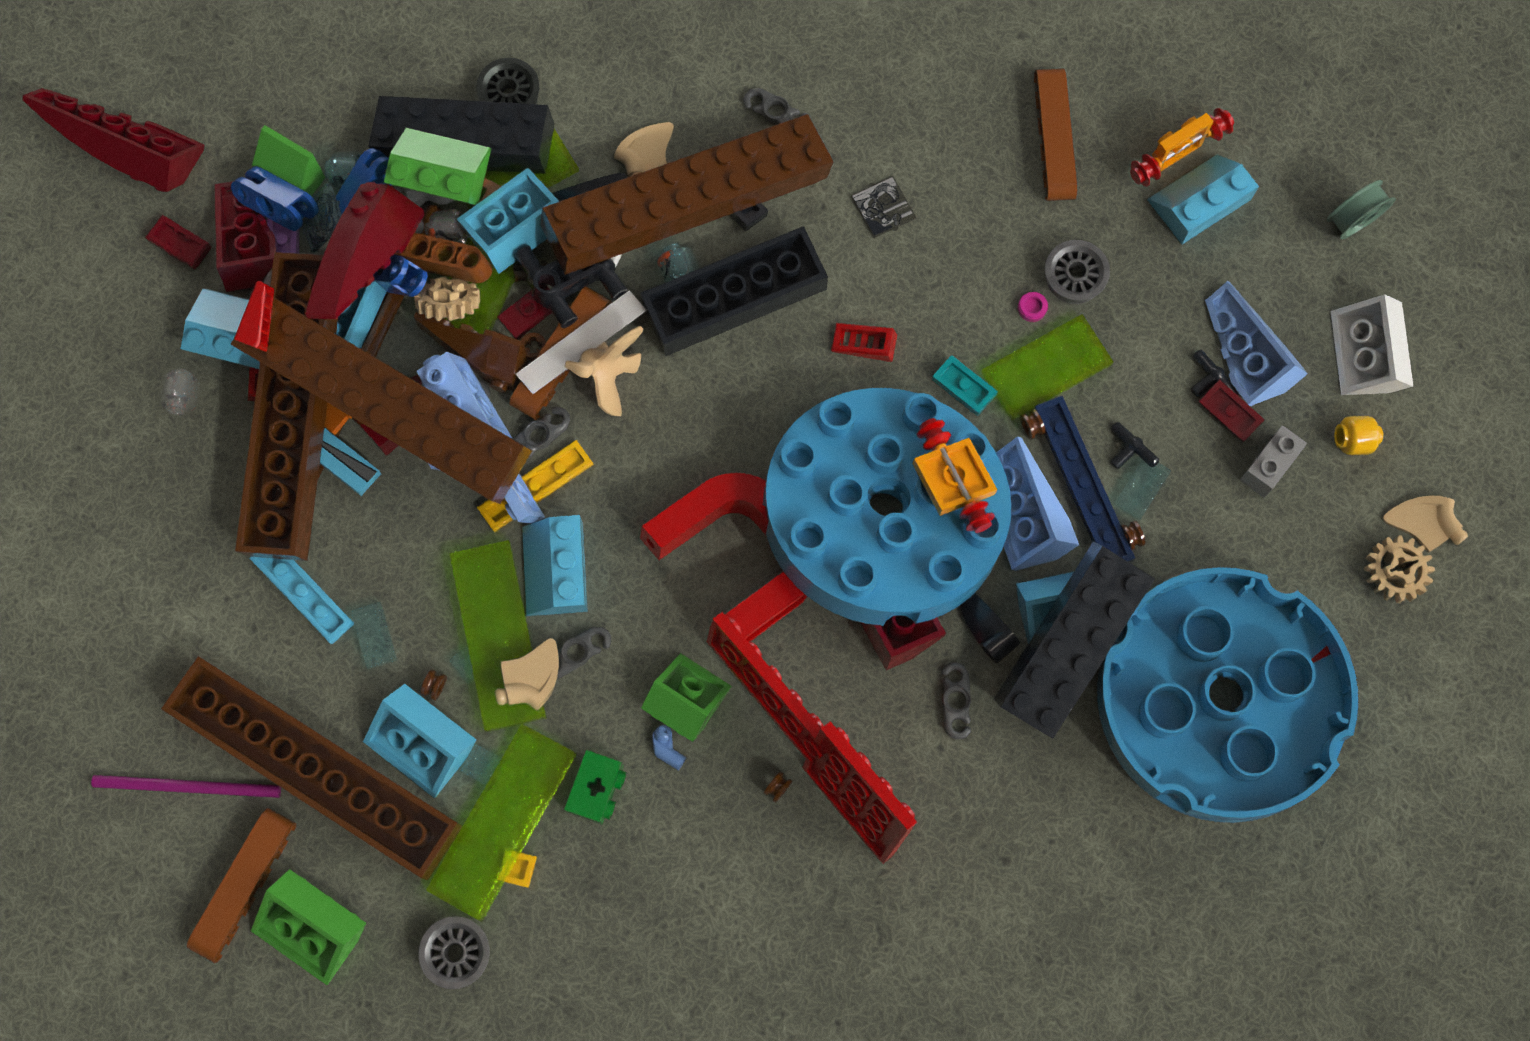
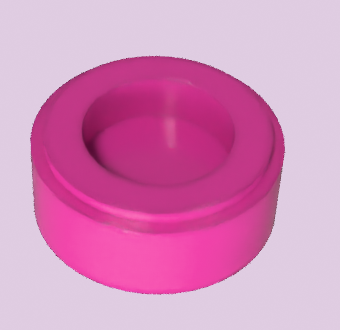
(1032, 306)

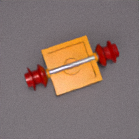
(1181, 143)
(954, 476)

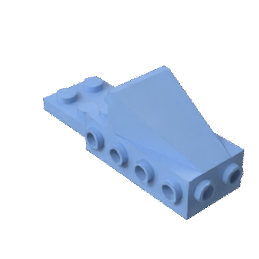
(456, 382)

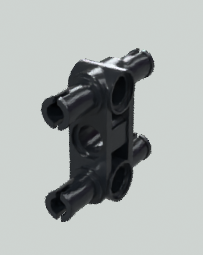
(567, 284)

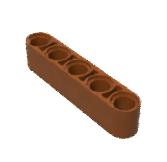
(1056, 134)
(447, 258)
(585, 306)
(240, 884)

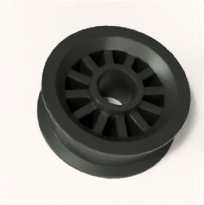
(508, 74)

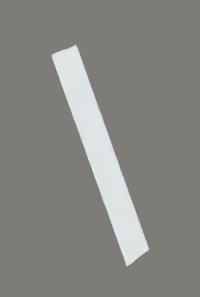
(587, 336)

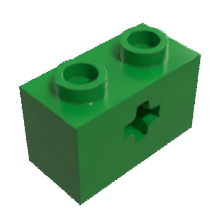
(581, 798)

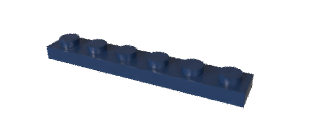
(1082, 478)

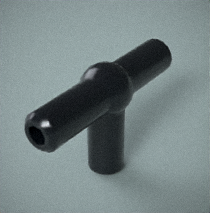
(1214, 374)
(1133, 445)

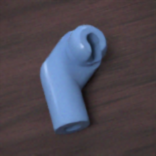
(664, 749)

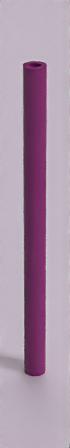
(186, 786)

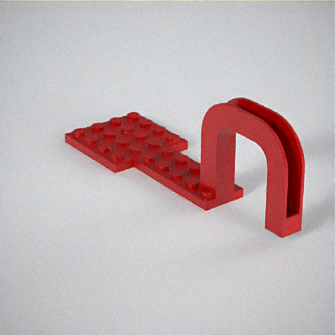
(830, 759)

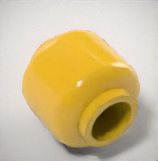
(1358, 435)

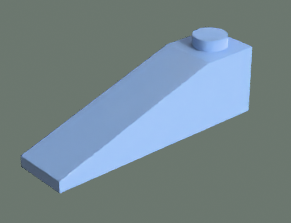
(1254, 355)
(1038, 522)

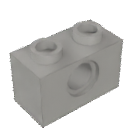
(1273, 461)

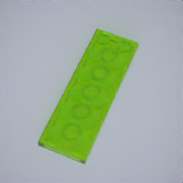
(493, 627)
(501, 822)

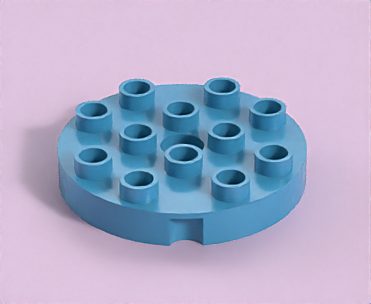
(844, 549)
(1216, 760)

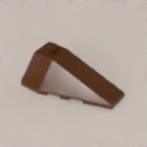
(489, 354)

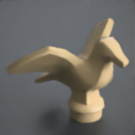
(604, 365)

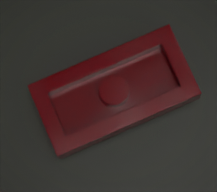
(1231, 411)

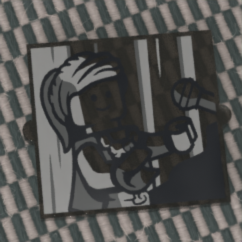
(883, 207)

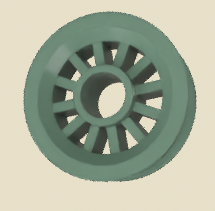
(1361, 209)

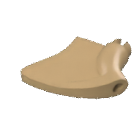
(645, 148)
(1427, 520)
(530, 677)

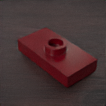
(178, 242)
(524, 315)

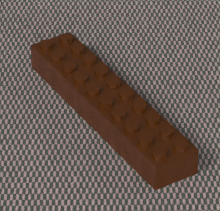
(685, 193)
(390, 403)
(283, 439)
(312, 768)

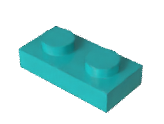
(964, 385)

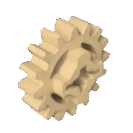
(447, 299)
(1395, 556)

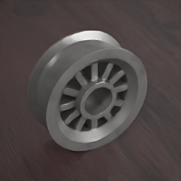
(1063, 257)
(436, 932)

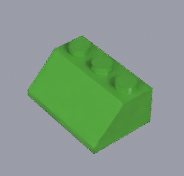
(438, 166)
(307, 926)

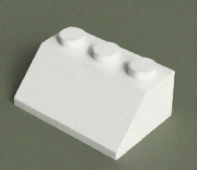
(1371, 347)

